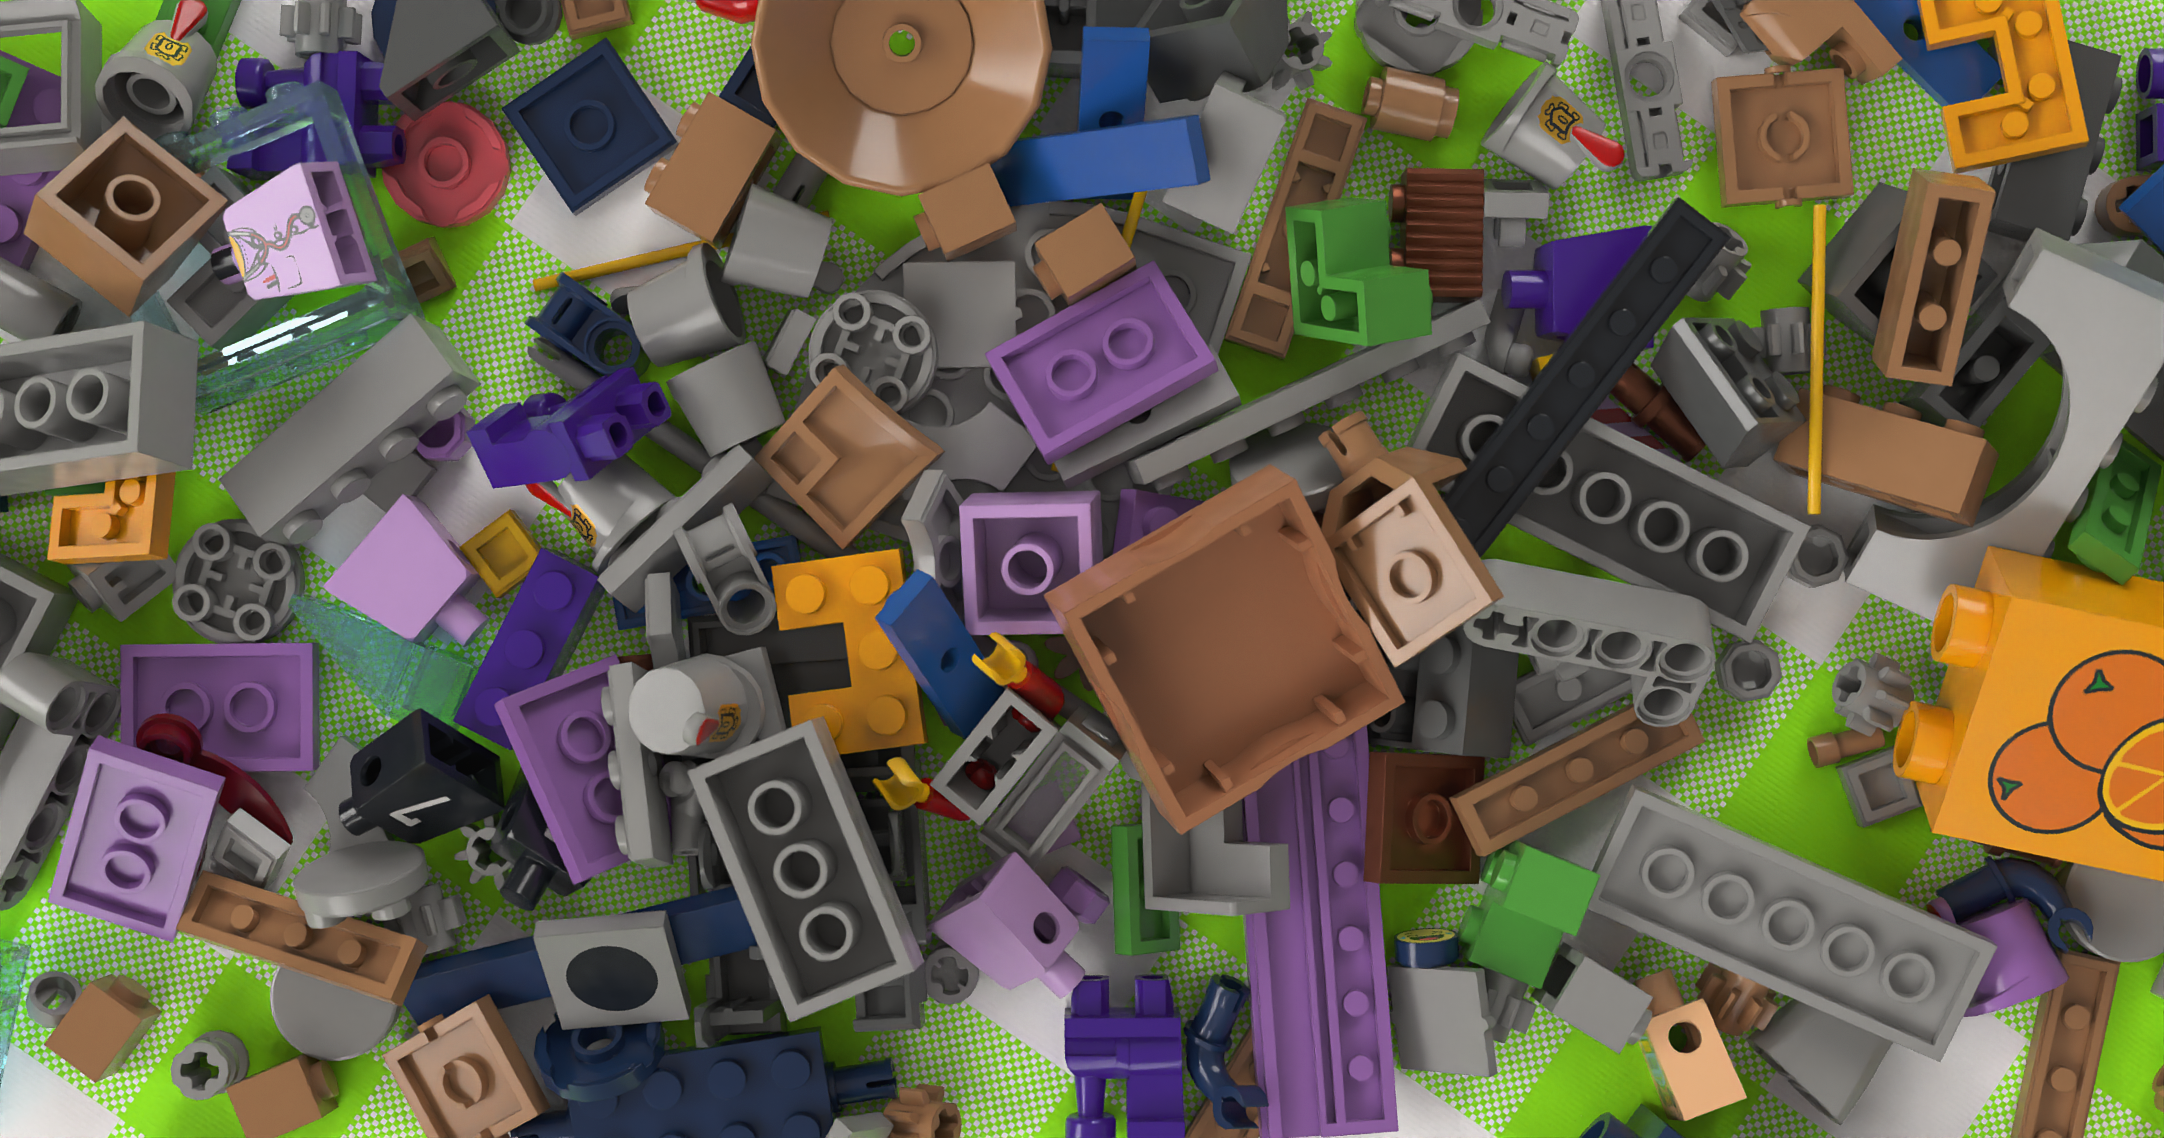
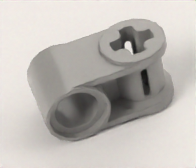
(724, 564)

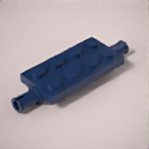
(728, 1090)

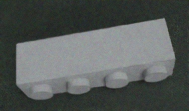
(350, 432)

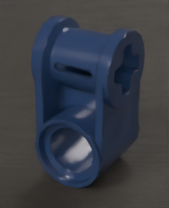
(583, 327)

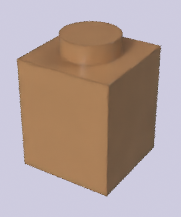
(964, 213)
(1083, 256)
(104, 1026)
(284, 1096)

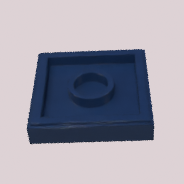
(590, 126)

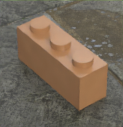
(1932, 276)
(1895, 456)

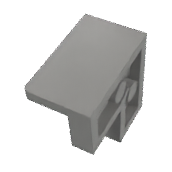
(1237, 143)
(217, 310)
(1211, 866)

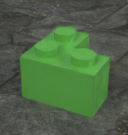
(1345, 276)
(1525, 911)

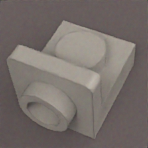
(120, 586)

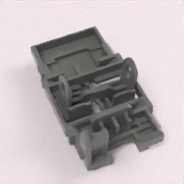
(739, 983)

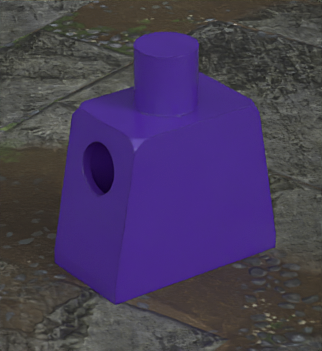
(1569, 279)

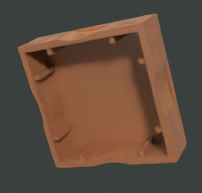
(1225, 647)

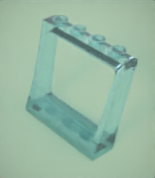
(330, 330)

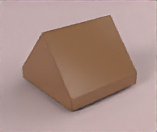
(427, 269)

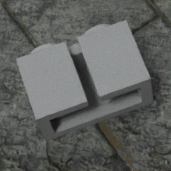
(1594, 999)

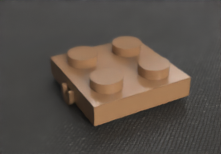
(1782, 137)
(466, 1075)

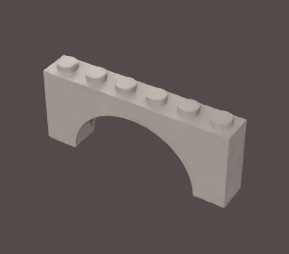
(2110, 350)

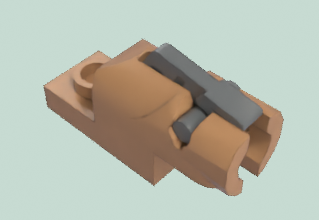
(1796, 28)

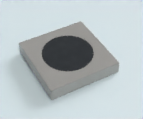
(613, 969)

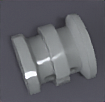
(222, 1050)

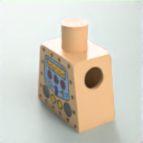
(1701, 1073)

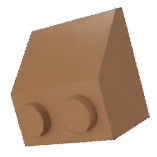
(123, 216)

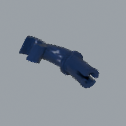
(2013, 879)
(1205, 1050)

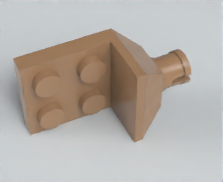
(1399, 541)

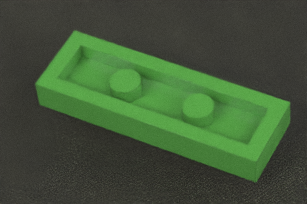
(2117, 515)

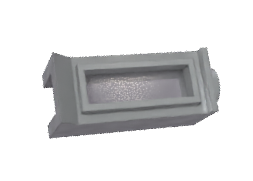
(1051, 792)

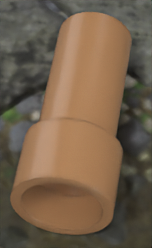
(1830, 747)

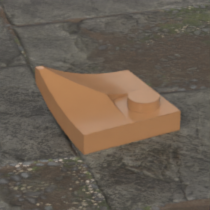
(846, 456)

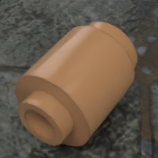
(1410, 104)

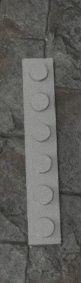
(1283, 407)

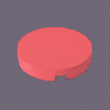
(452, 166)

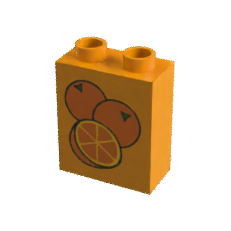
(2046, 715)

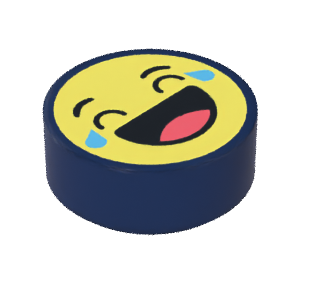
(1426, 947)

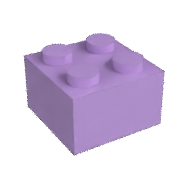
(1020, 550)

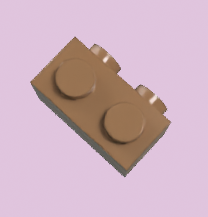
(711, 169)

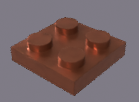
(1412, 823)

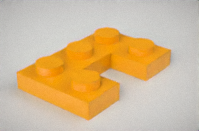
(2041, 95)
(114, 526)
(885, 698)

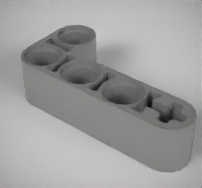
(1604, 625)
(44, 758)

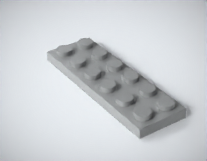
(1788, 923)

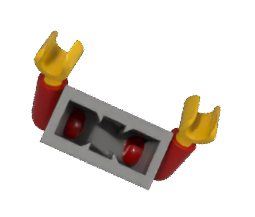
(994, 752)

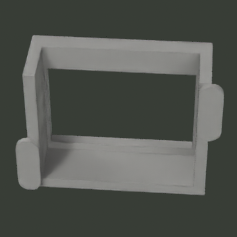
(82, 122)

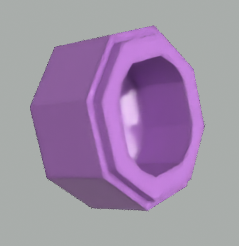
(447, 438)
(1079, 895)

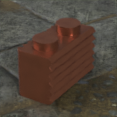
(1441, 229)

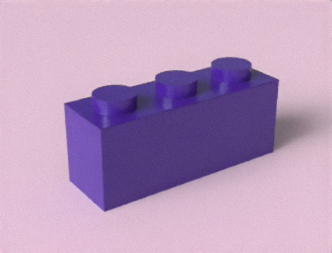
(533, 639)

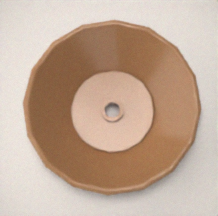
(896, 117)

